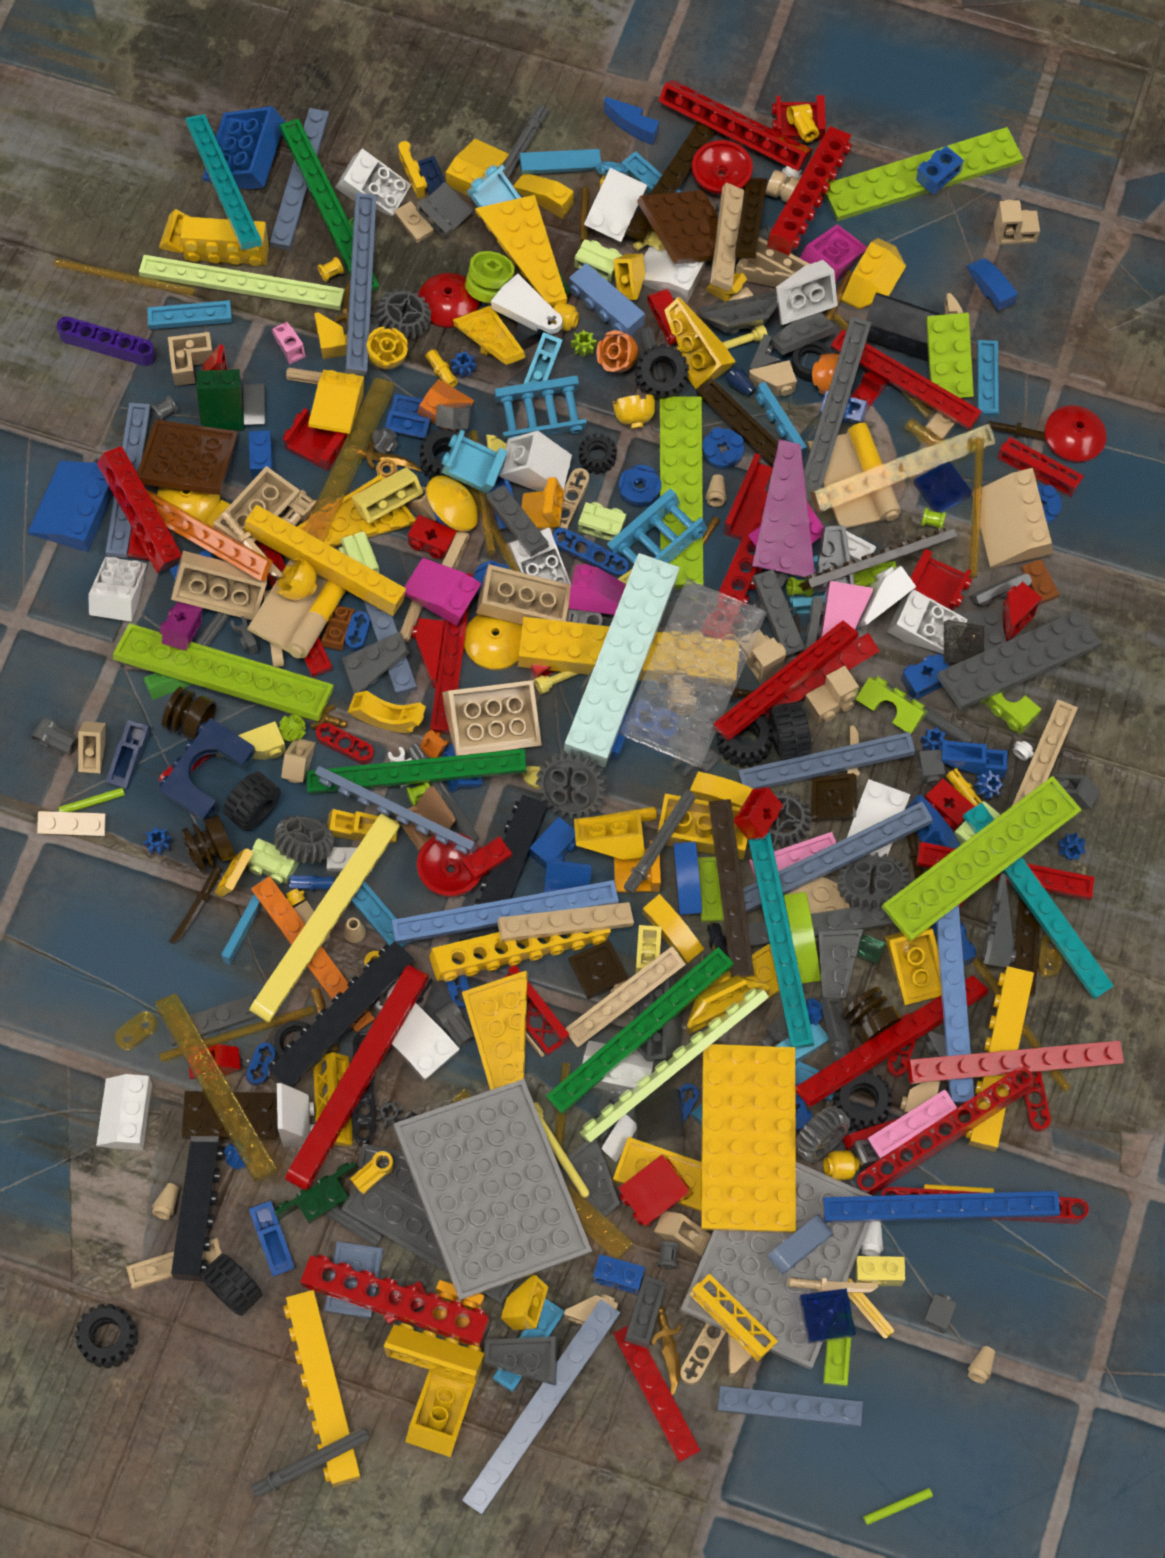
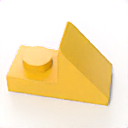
(738, 280)

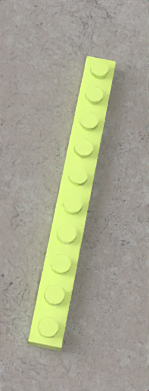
(242, 282)
(667, 1069)

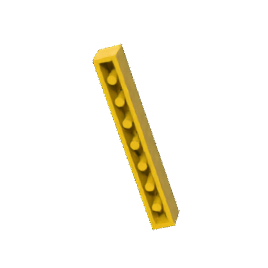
(325, 559)
(1005, 1036)
(321, 1383)

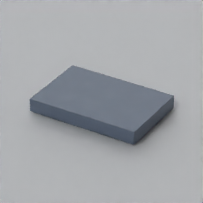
(360, 1258)

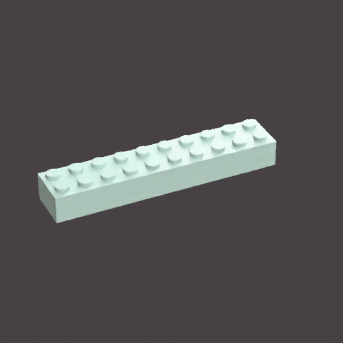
(621, 659)

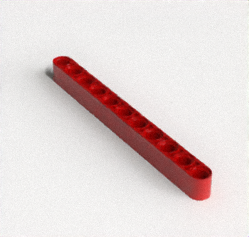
(356, 1078)

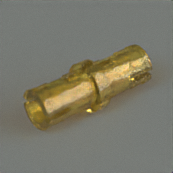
(923, 433)

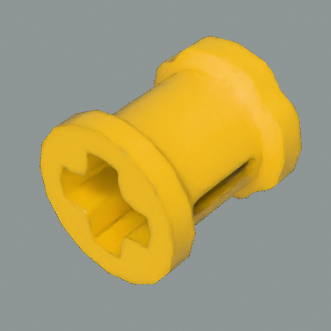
(330, 269)

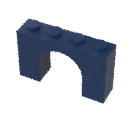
(212, 739)

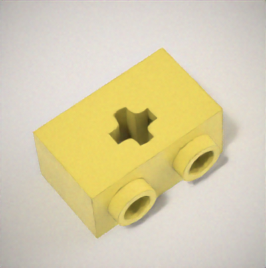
(648, 945)
(880, 1270)

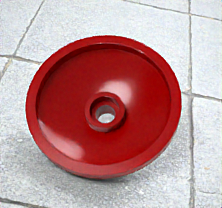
(725, 159)
(447, 306)
(1073, 442)
(433, 865)

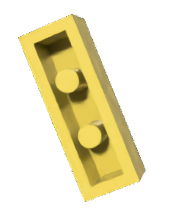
(387, 495)

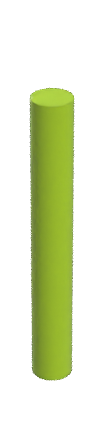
(81, 804)
(898, 1506)

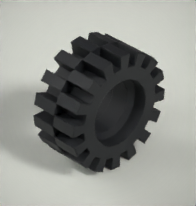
(597, 443)

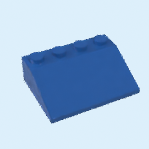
(249, 144)
(72, 505)

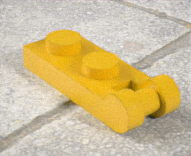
(412, 169)

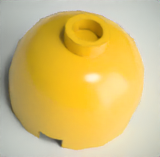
(386, 348)
(634, 410)
(297, 580)

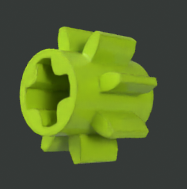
(583, 343)
(292, 728)

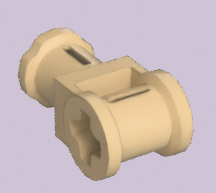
(299, 508)

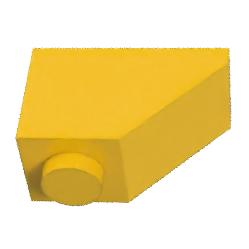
(629, 274)
(331, 337)
(525, 1304)

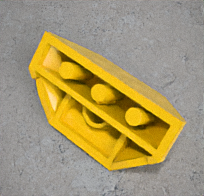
(876, 272)
(716, 1000)

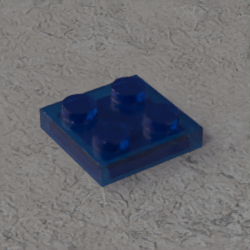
(942, 487)
(827, 1316)

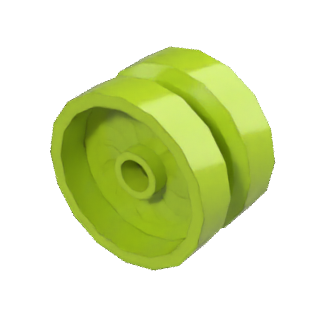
(487, 275)

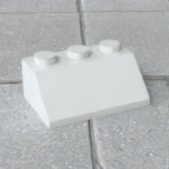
(626, 1074)
(124, 1112)

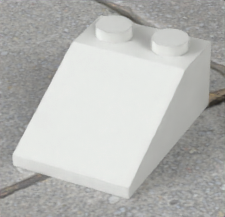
(615, 204)
(677, 278)
(807, 292)
(887, 590)
(877, 805)
(423, 1044)
(294, 1115)

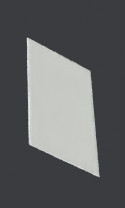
(617, 1139)

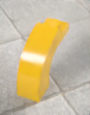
(384, 714)

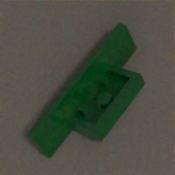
(321, 1197)

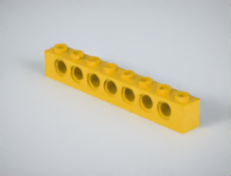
(447, 970)

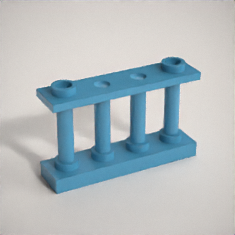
(547, 390)
(653, 518)

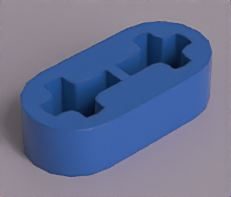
(353, 630)
(453, 990)
(255, 1061)
(691, 1102)

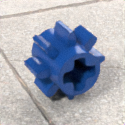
(463, 364)
(934, 735)
(988, 784)
(157, 835)
(1072, 846)
(814, 1010)
(233, 1158)

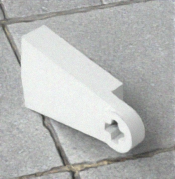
(526, 306)

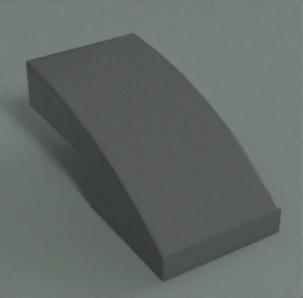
(254, 404)

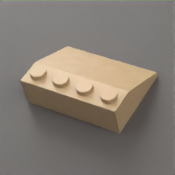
(1013, 520)
(492, 718)

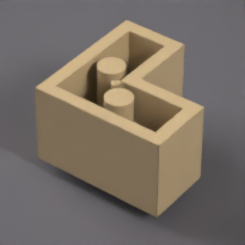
(1014, 225)
(187, 352)
(765, 657)
(833, 697)

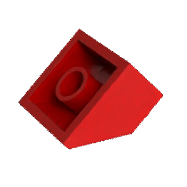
(1019, 609)

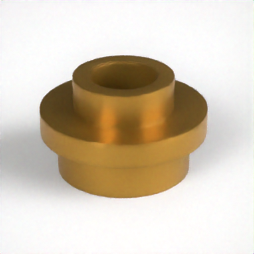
(386, 463)

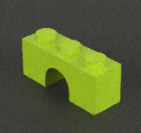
(908, 712)
(1017, 714)

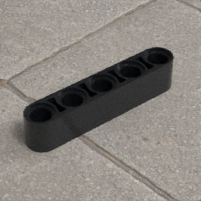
(368, 1101)

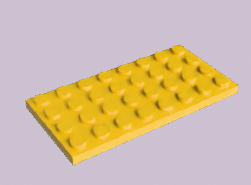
(748, 1139)

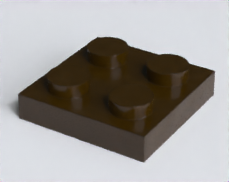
(834, 797)
(598, 969)

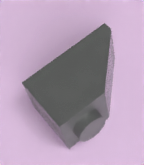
(453, 415)
(1079, 788)

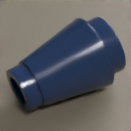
(739, 380)

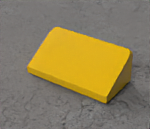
(171, 237)

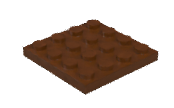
(683, 224)
(187, 457)

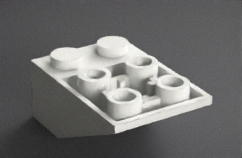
(372, 177)
(544, 564)
(117, 589)
(921, 621)

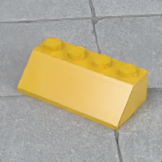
(434, 1353)

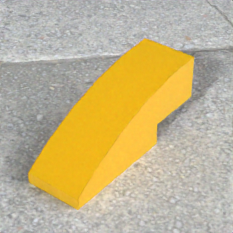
(715, 788)
(351, 825)
(674, 929)

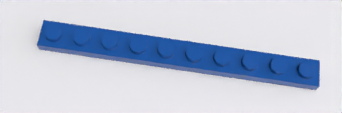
(941, 1206)

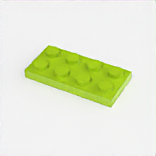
(950, 353)

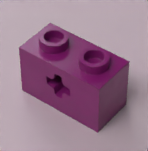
(181, 625)

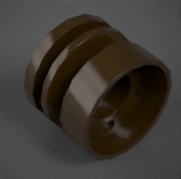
(187, 712)
(208, 843)
(869, 1012)

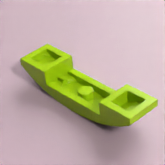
(802, 936)

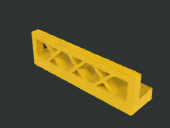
(335, 1070)
(729, 1321)

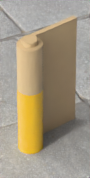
(852, 455)
(296, 624)

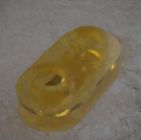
(1048, 956)
(134, 1029)

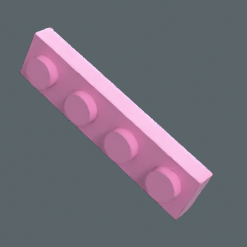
(800, 851)
(911, 1124)

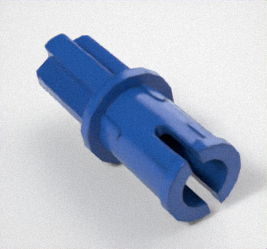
(311, 882)

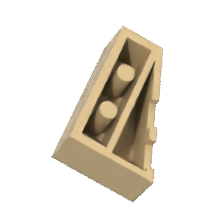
(770, 266)

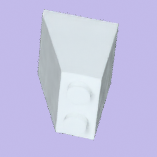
(533, 460)

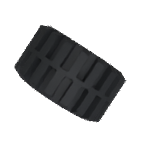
(666, 355)
(431, 447)
(790, 730)
(749, 753)
(251, 801)
(873, 1086)
(231, 1284)
(92, 1322)

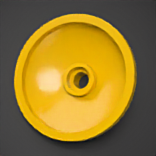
(196, 503)
(452, 503)
(489, 650)

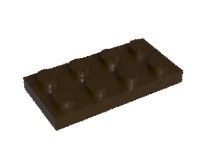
(203, 1123)

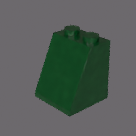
(220, 399)

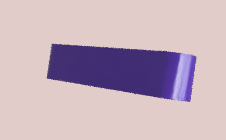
(112, 348)

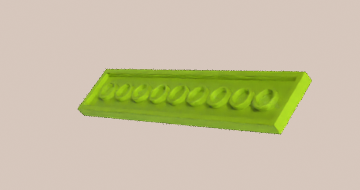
(898, 179)
(683, 474)
(225, 673)
(981, 858)

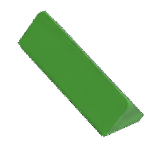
(161, 685)

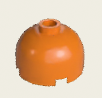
(617, 352)
(823, 371)

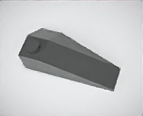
(999, 939)

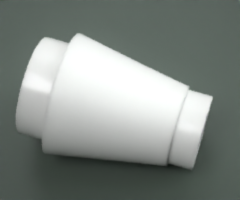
(873, 1243)

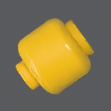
(569, 316)
(840, 1165)

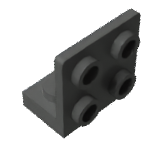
(443, 210)

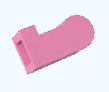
(289, 342)

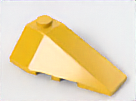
(700, 346)

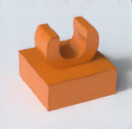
(433, 744)

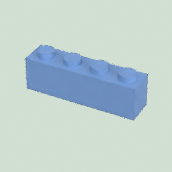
(606, 300)

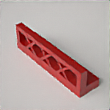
(1056, 477)
(747, 498)
(546, 1015)

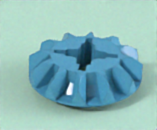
(604, 166)

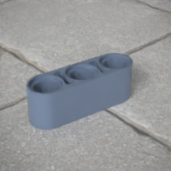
(800, 1244)

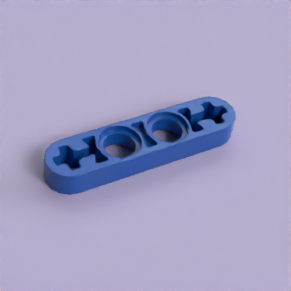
(588, 555)

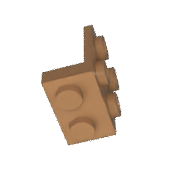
(433, 808)

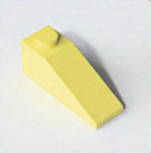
(266, 741)

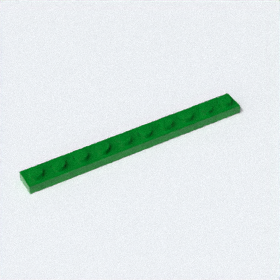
(321, 191)
(426, 770)
(639, 1030)

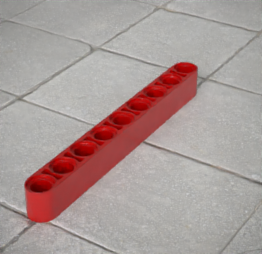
(950, 1120)
(1065, 1205)

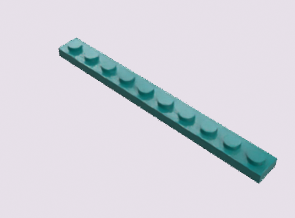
(223, 182)
(1048, 915)
(781, 942)

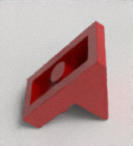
(870, 388)

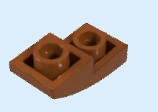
(337, 627)

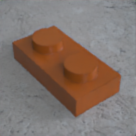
(1041, 581)

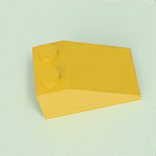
(472, 164)
(337, 401)
(612, 835)
(915, 965)
(439, 1413)

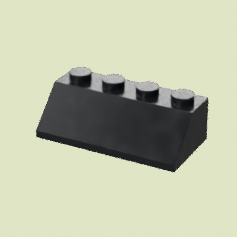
(899, 325)

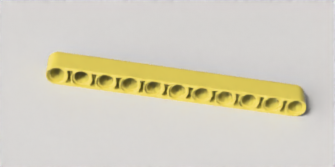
(324, 918)

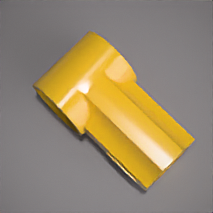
(802, 118)
(371, 1174)

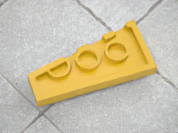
(491, 334)

